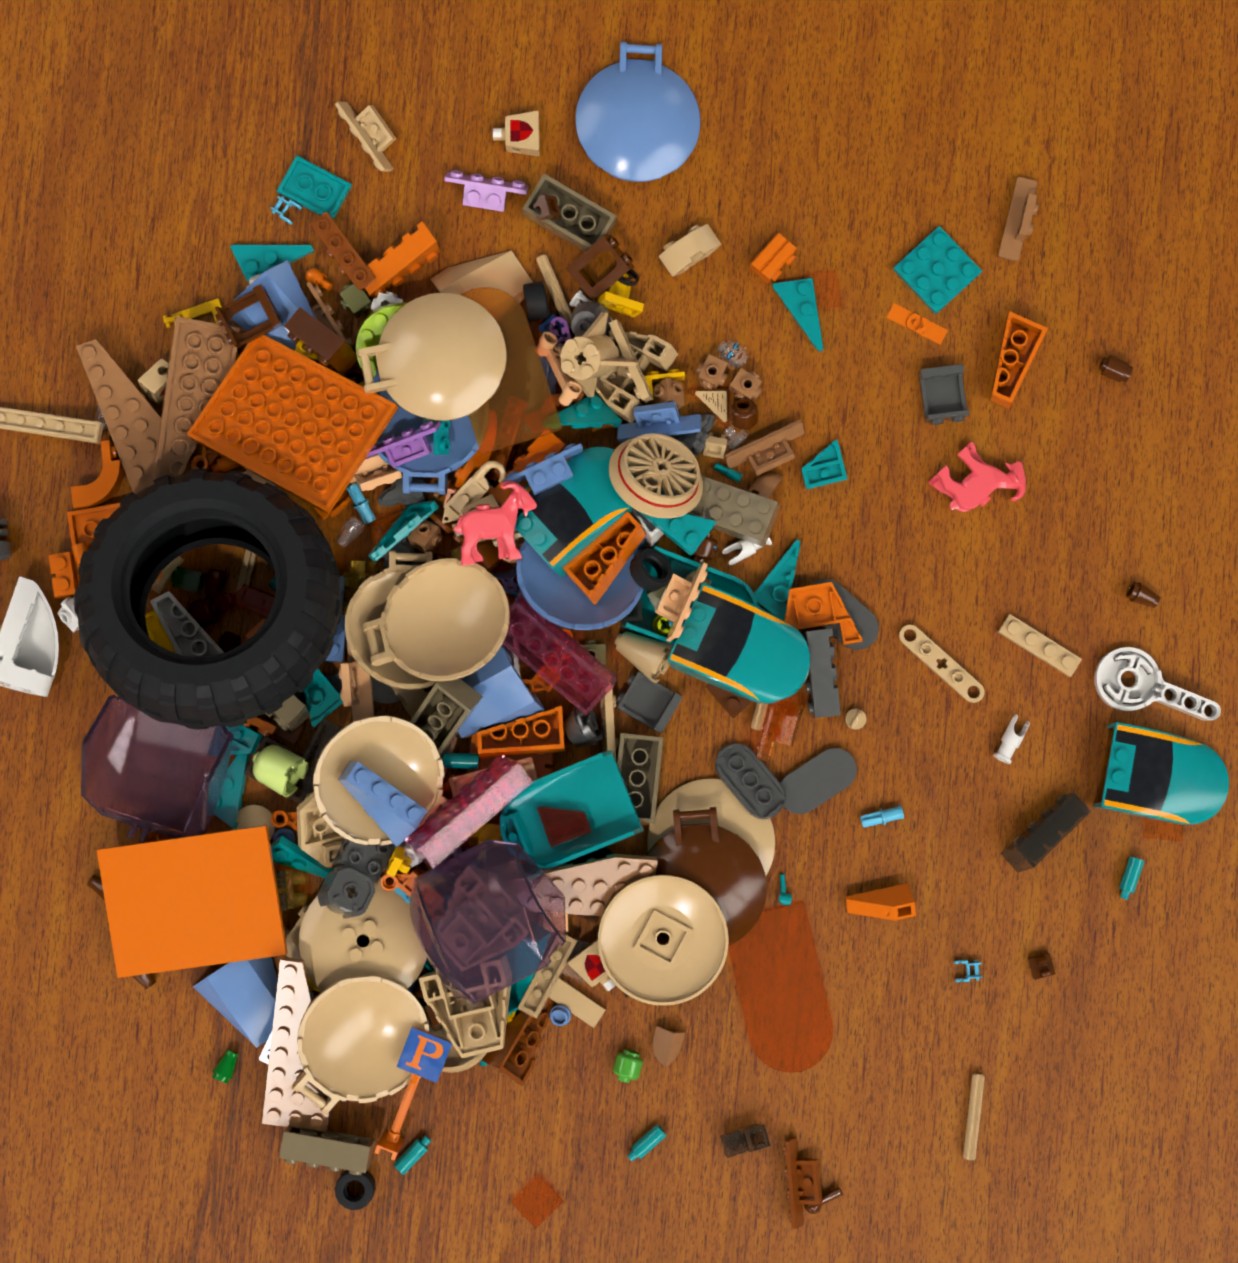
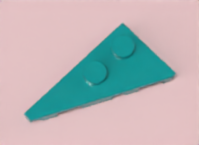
(260, 258)
(589, 413)
(775, 588)

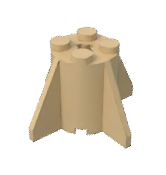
(591, 356)

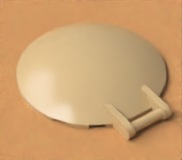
(438, 357)
(368, 605)
(441, 621)
(394, 752)
(355, 1040)

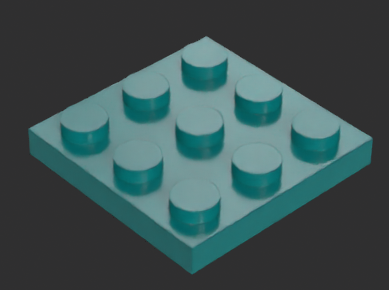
(937, 270)

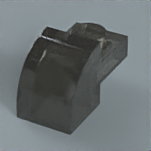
(745, 1140)

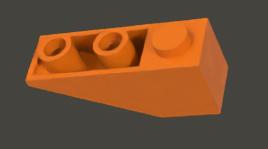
(885, 903)

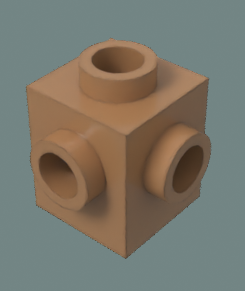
(715, 366)
(744, 378)
(669, 391)
(426, 536)

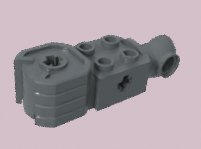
(352, 881)

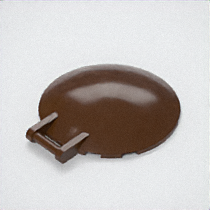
(717, 863)

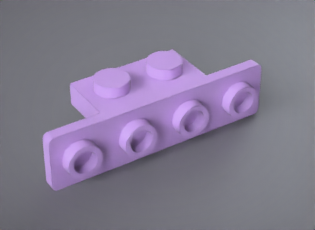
(485, 192)

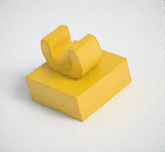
(398, 862)

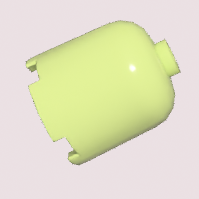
(279, 769)

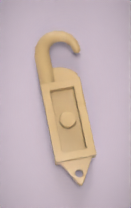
(471, 491)

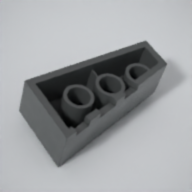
(822, 675)

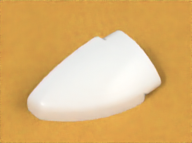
(28, 641)

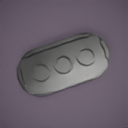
(863, 619)
(818, 780)
(750, 781)

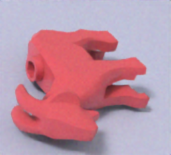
(980, 483)
(494, 523)

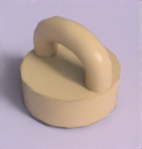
(855, 719)

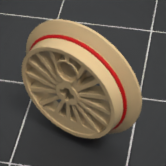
(655, 471)

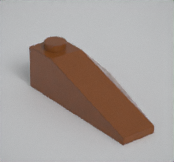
(485, 548)
(520, 1045)

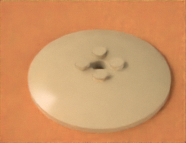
(730, 814)
(332, 950)
(671, 970)

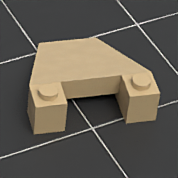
(616, 385)
(469, 1026)

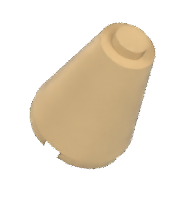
(645, 653)

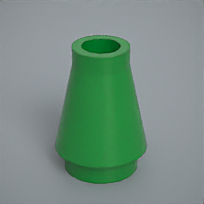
(225, 1068)

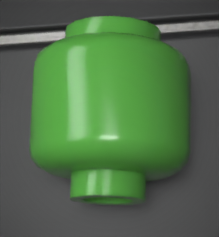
(627, 1065)

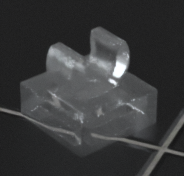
(735, 438)

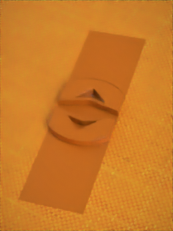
(917, 323)

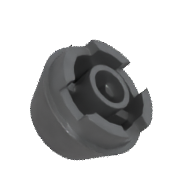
(585, 315)
(582, 728)

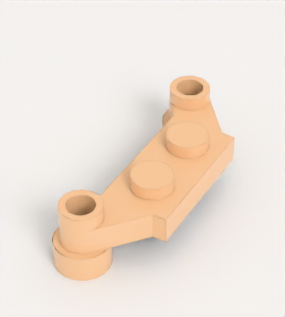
(569, 385)

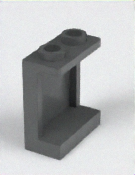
(943, 394)
(648, 702)

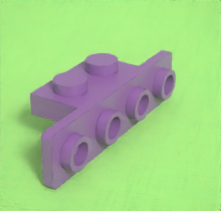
(408, 446)

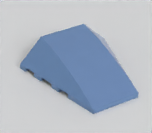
(286, 296)
(503, 695)
(244, 996)

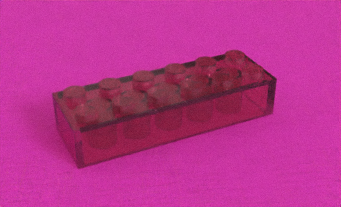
(557, 657)
(468, 810)

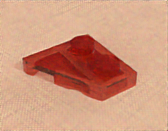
(563, 824)

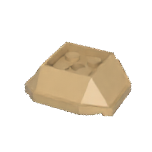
(315, 834)

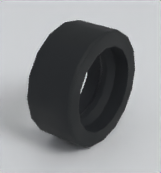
(660, 564)

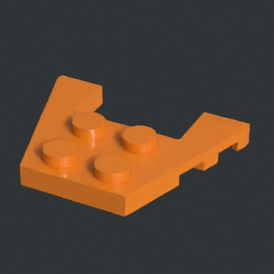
(820, 606)

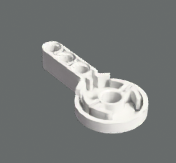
(1146, 687)

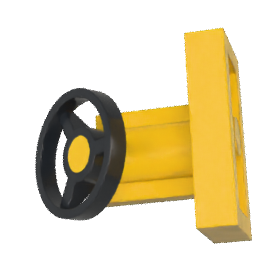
(618, 296)

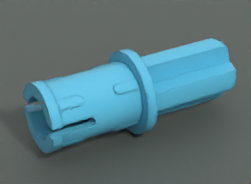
(360, 503)
(882, 816)

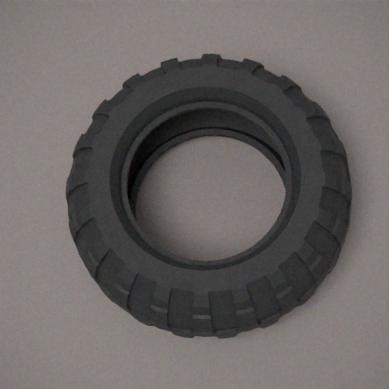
(155, 530)

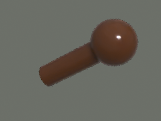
(813, 1209)

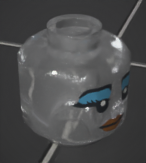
(733, 353)

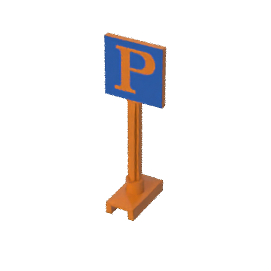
(423, 1057)

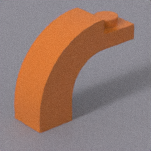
(105, 485)

